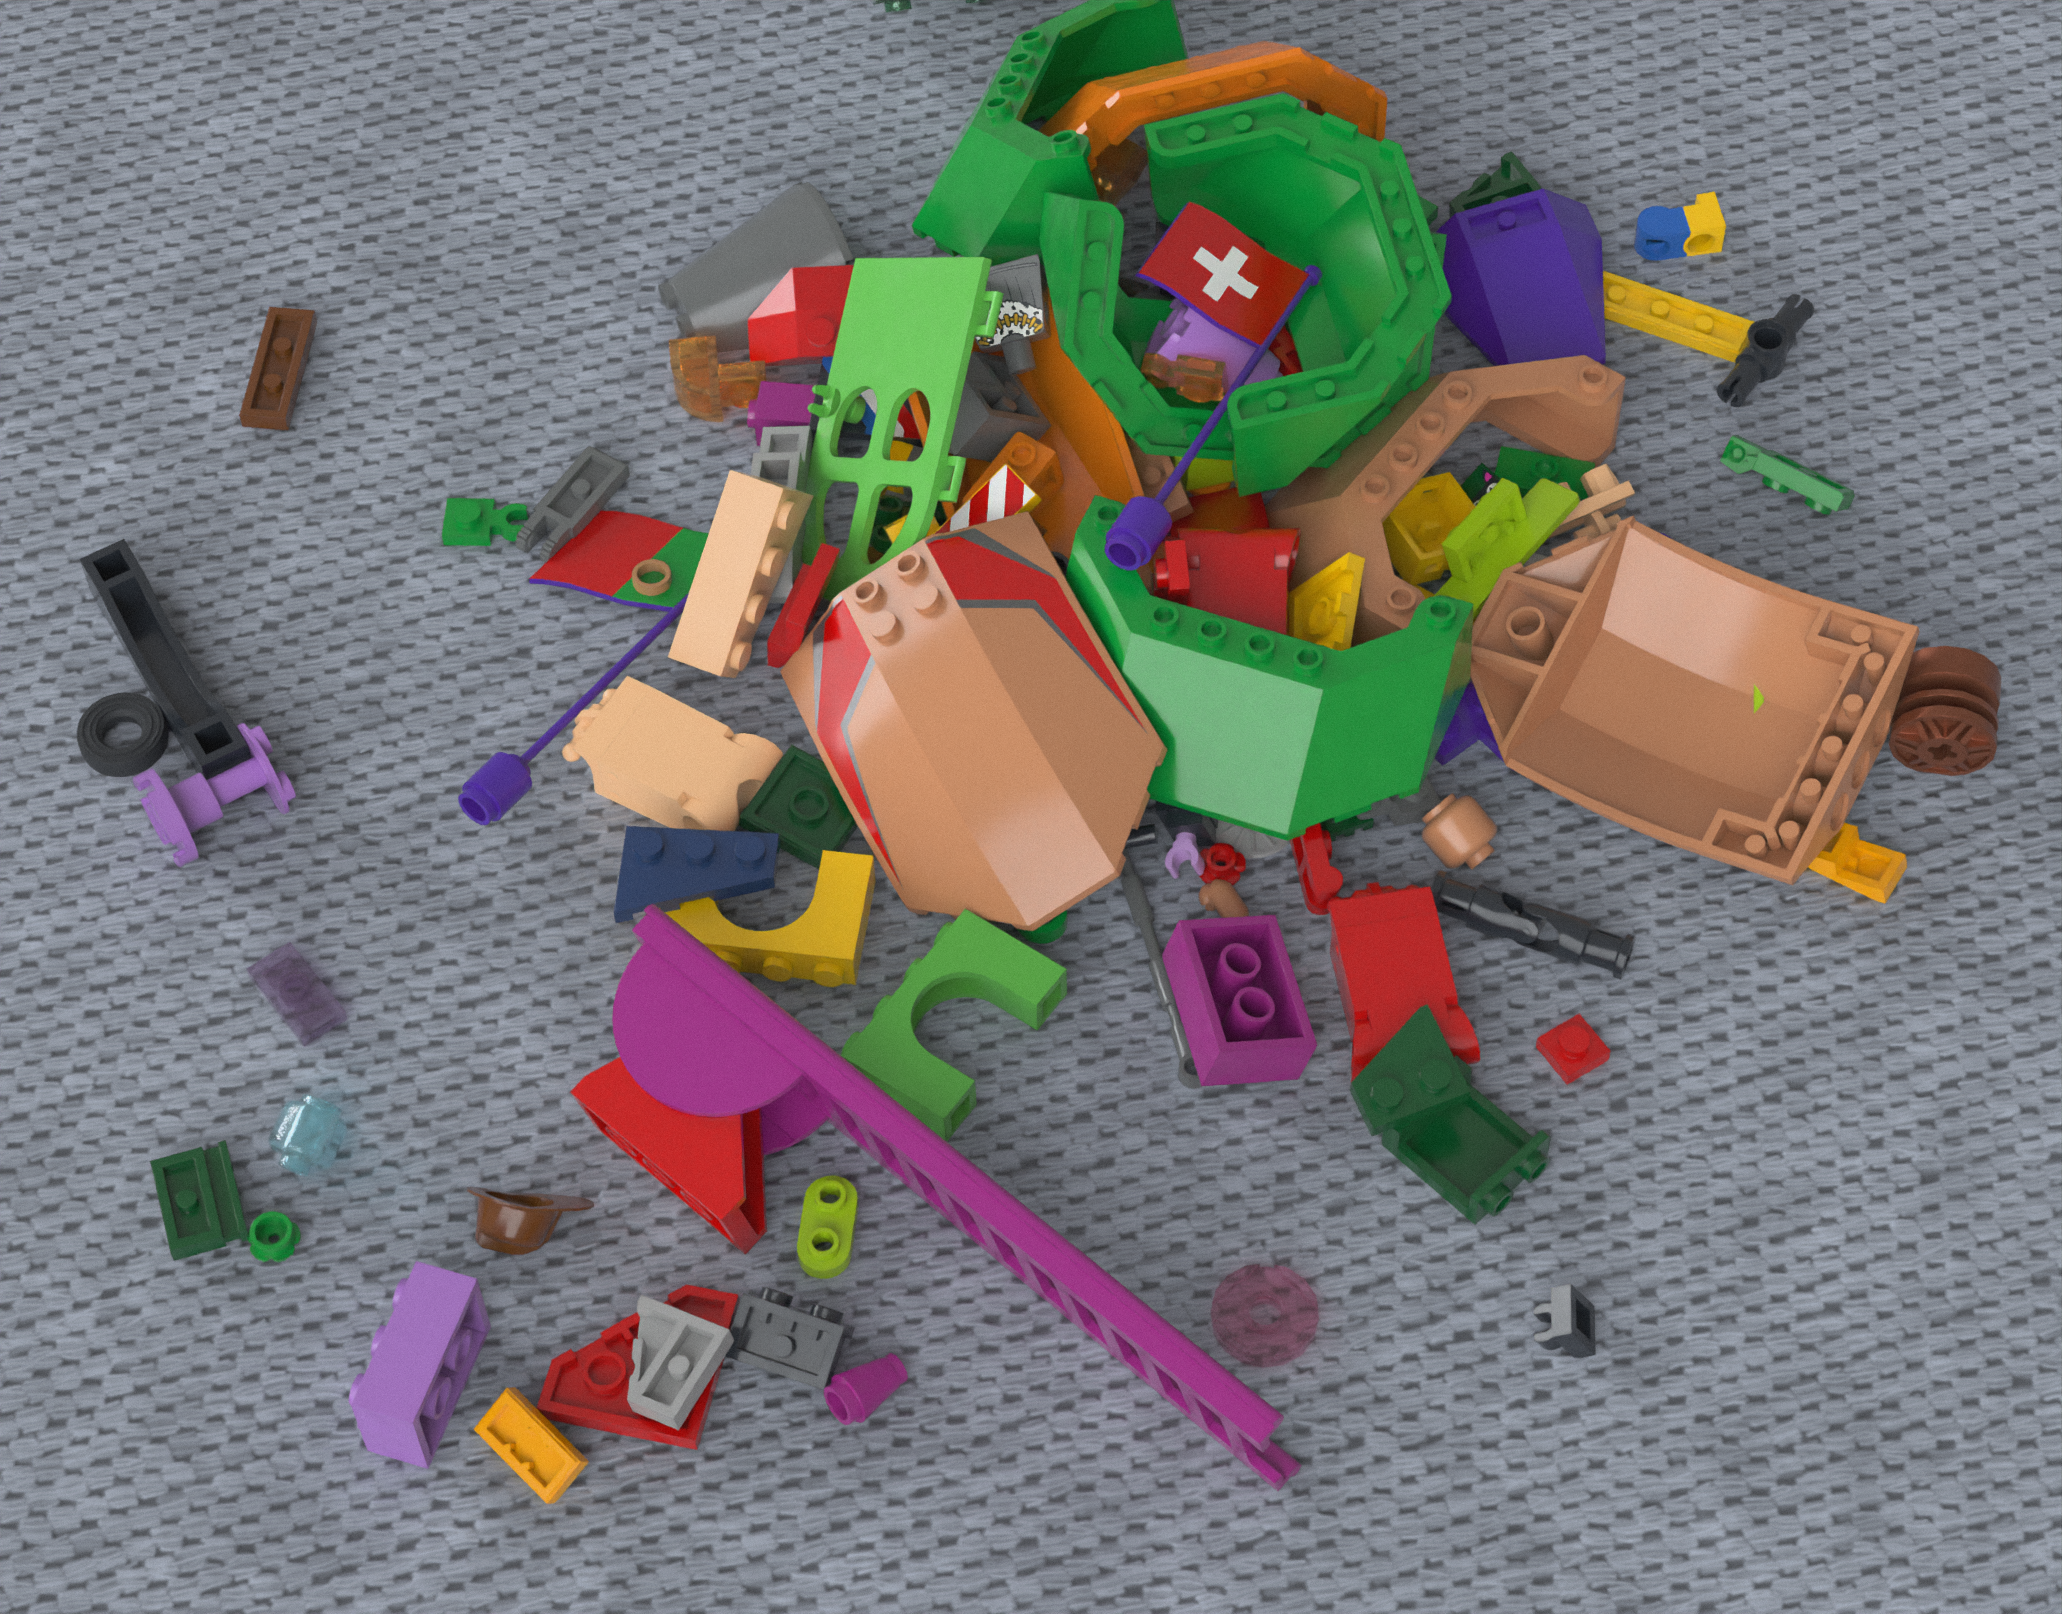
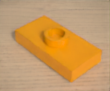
(531, 1445)

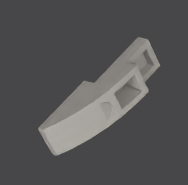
(785, 460)

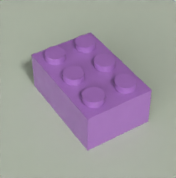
(420, 1364)

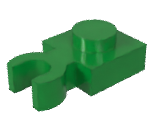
(477, 520)

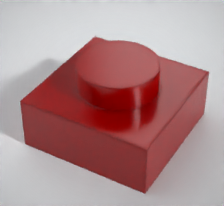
(1573, 1048)

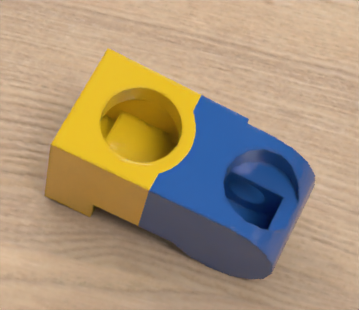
(1681, 230)

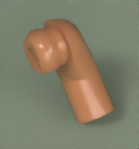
(1224, 898)

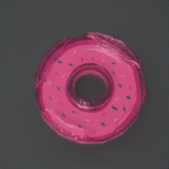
(1258, 1343)

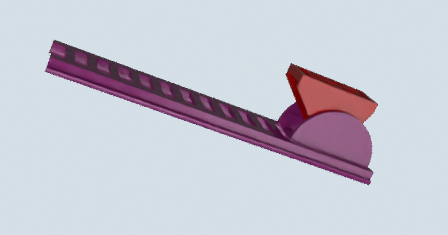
(727, 1076)

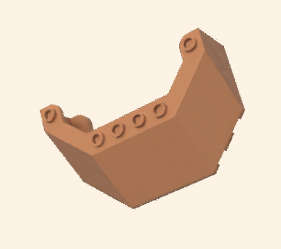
(1553, 405)

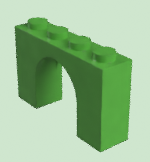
(966, 961)

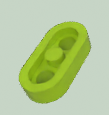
(827, 1223)

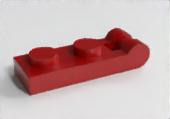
(1316, 876)

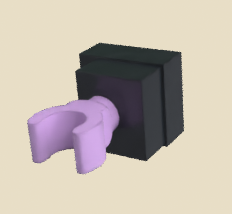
(1189, 832)

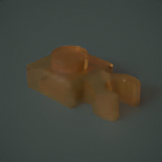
(1191, 376)

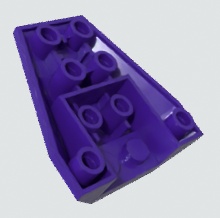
(1527, 279)

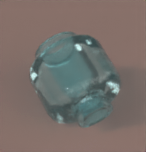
(307, 1134)

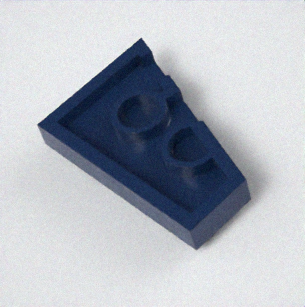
(690, 865)

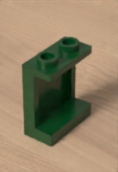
(1470, 1153)

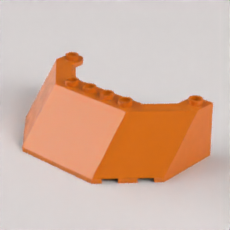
(1118, 104)

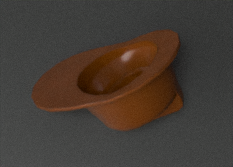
(520, 1220)

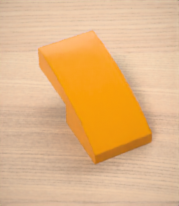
(1860, 864)

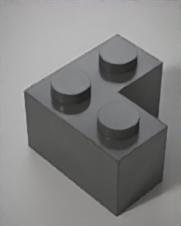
(993, 410)

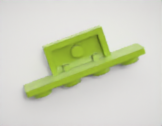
(1501, 534)

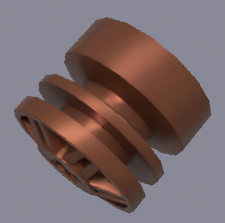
(1947, 712)

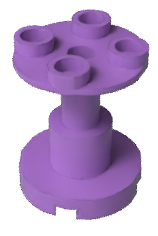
(197, 801)

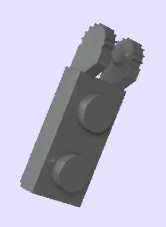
(573, 501)

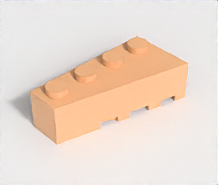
(738, 573)

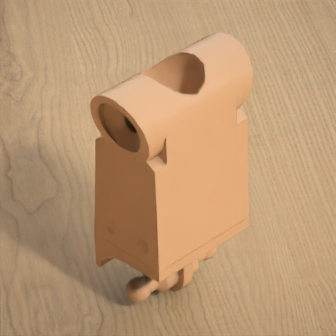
(669, 758)

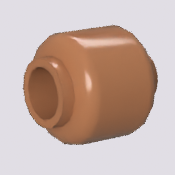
(1459, 832)

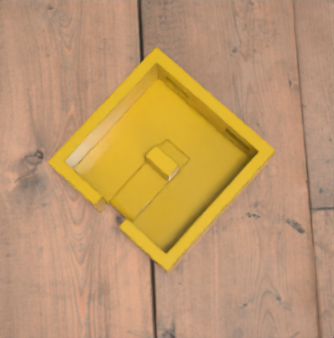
(1422, 524)

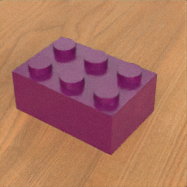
(1238, 1000)

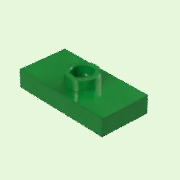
(1528, 467)

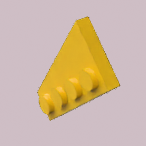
(1327, 604)

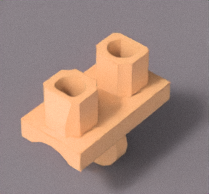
(1604, 497)

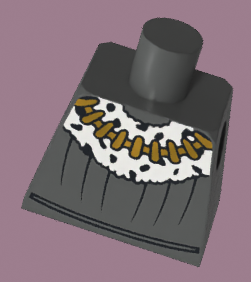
(1023, 312)

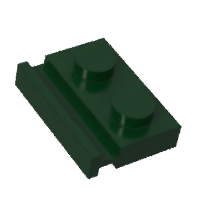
(199, 1200)

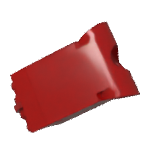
(1242, 573)
(1389, 965)

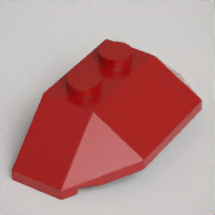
(800, 317)

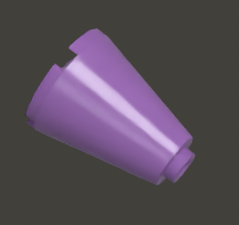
(1194, 336)

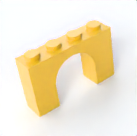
(817, 946)

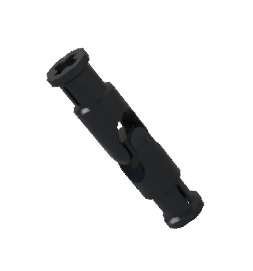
(1508, 917)

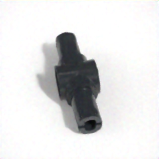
(1765, 350)

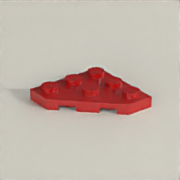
(593, 1383)

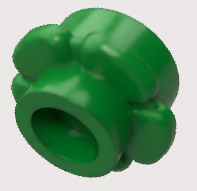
(270, 1225)

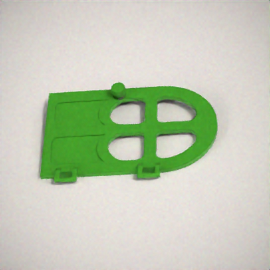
(900, 333)

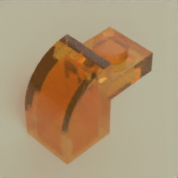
(1118, 170)
(705, 385)

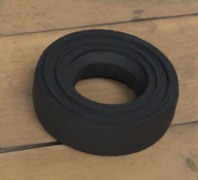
(117, 709)

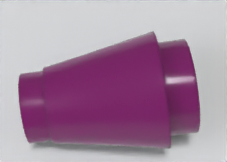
(863, 1389)

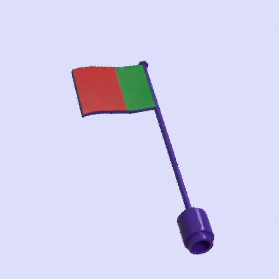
(600, 565)

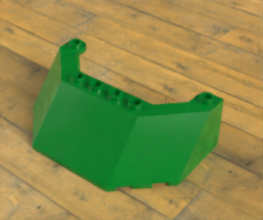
(998, 169)
(1321, 199)
(1109, 334)
(1266, 721)

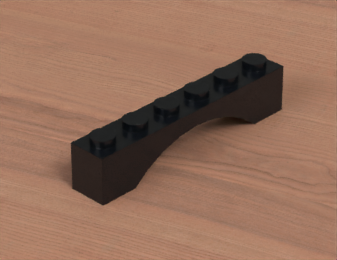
(162, 663)

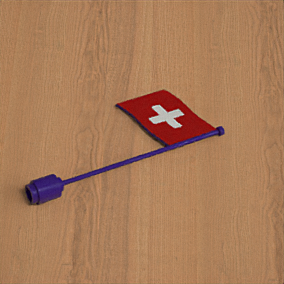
(1234, 289)

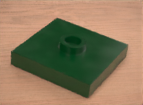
(801, 807)

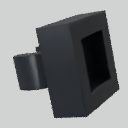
(1571, 1322)

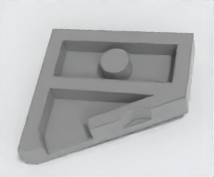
(673, 1361)

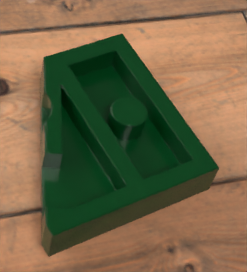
(1409, 1077)

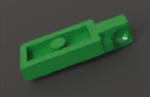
(1786, 474)

